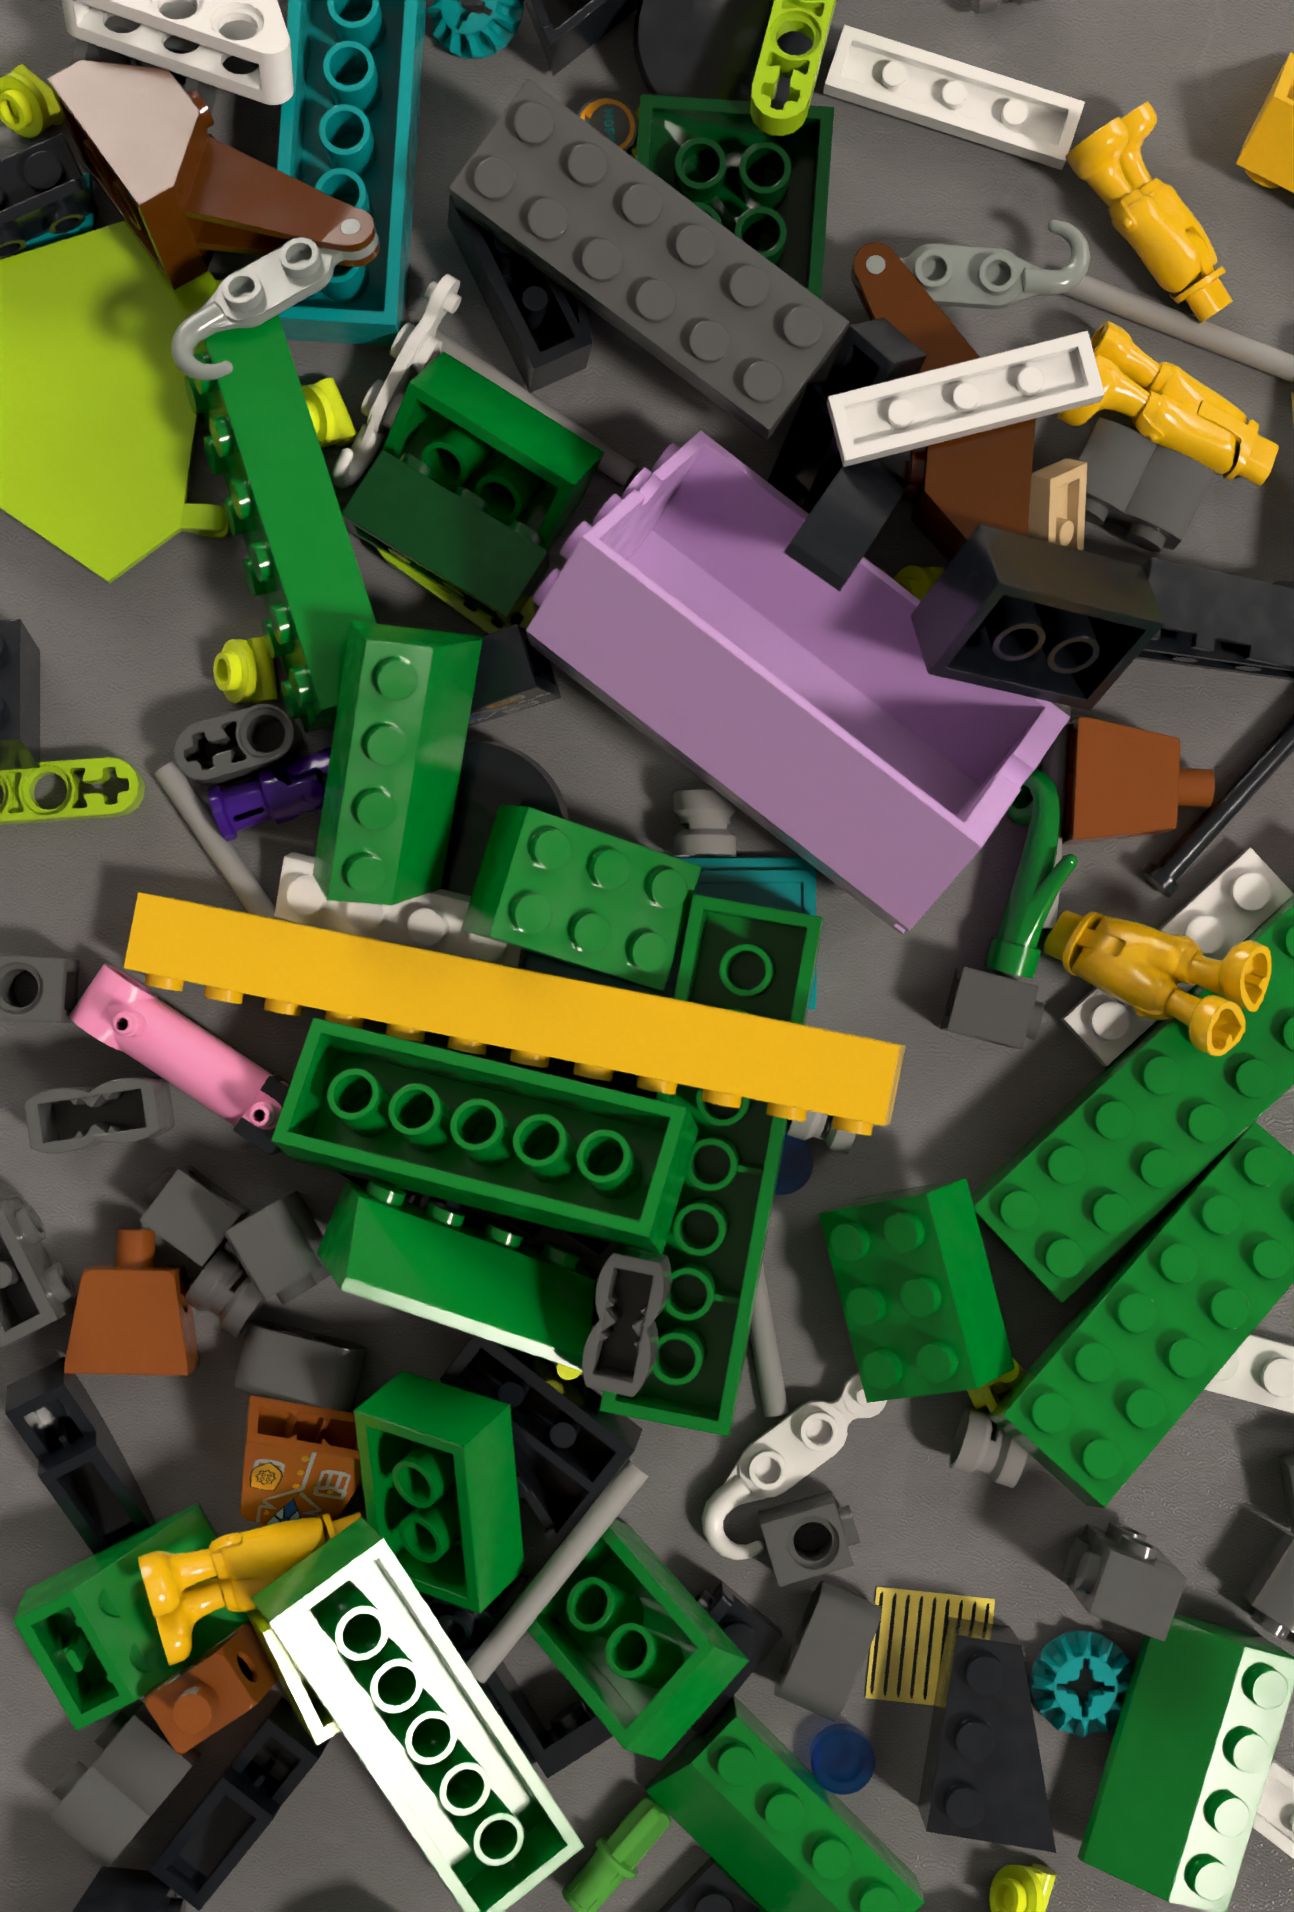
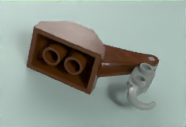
(199, 196)
(985, 473)

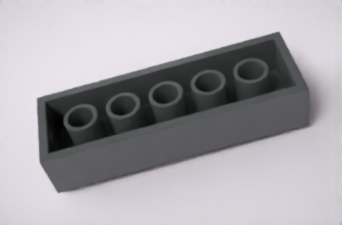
(647, 259)

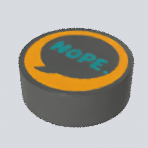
(613, 119)

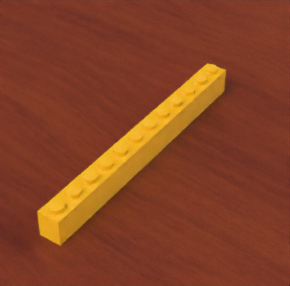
(517, 1009)

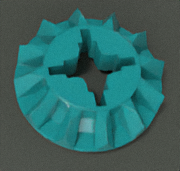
(479, 34)
(1061, 1662)

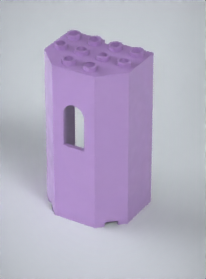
(783, 687)

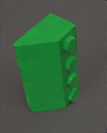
(394, 762)
(459, 1272)
(1189, 1762)
(777, 1825)

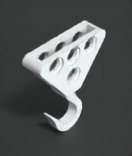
(221, 27)

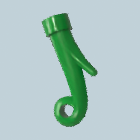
(1035, 881)

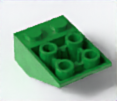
(97, 1627)

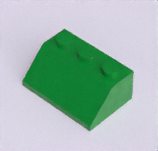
(493, 447)

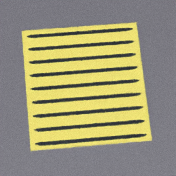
(911, 1640)

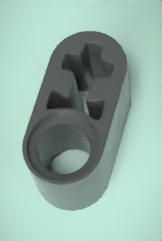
(228, 764)
(300, 1366)
(827, 1651)

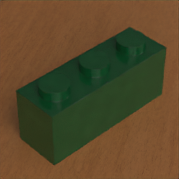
(447, 536)

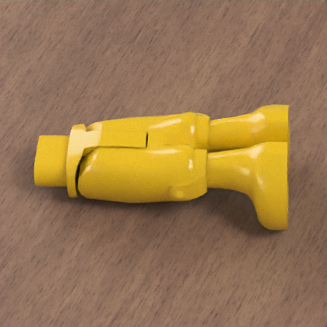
(1151, 212)
(1175, 409)
(1147, 964)
(243, 1565)

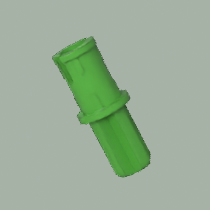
(617, 1856)

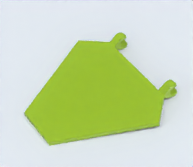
(94, 402)

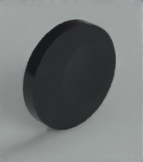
(707, 47)
(489, 778)

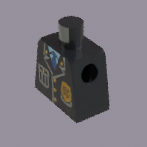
(510, 676)

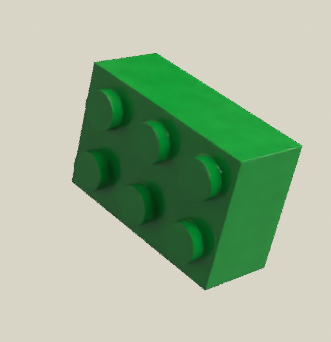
(581, 897)
(917, 1291)
(442, 1487)
(636, 1644)

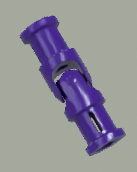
(275, 795)

